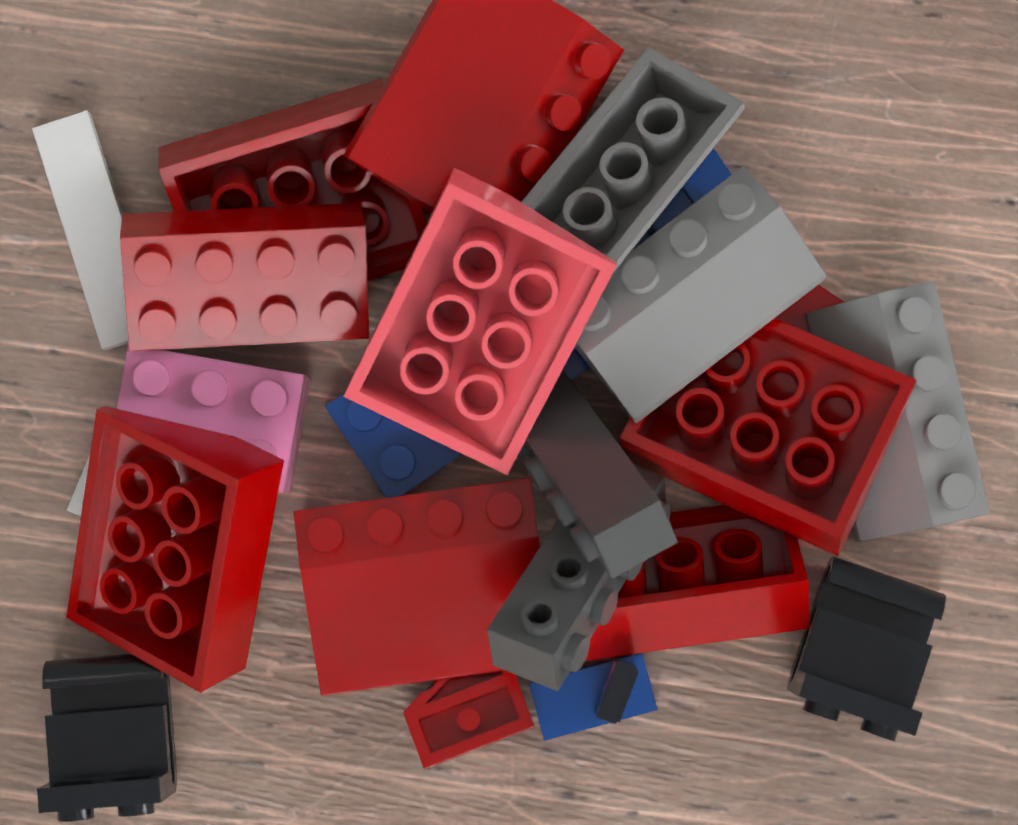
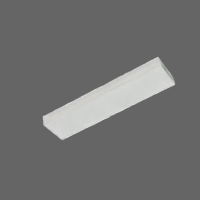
(89, 218)

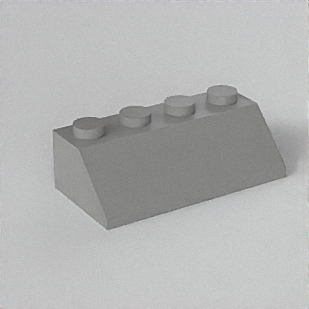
(634, 154)
(695, 293)
(931, 461)

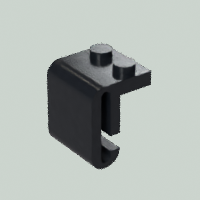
(866, 648)
(107, 737)

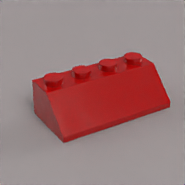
(714, 585)

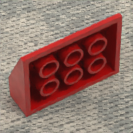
(483, 93)
(295, 161)
(779, 432)
(173, 544)
(412, 582)

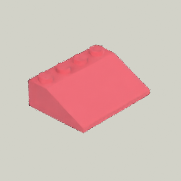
(480, 323)

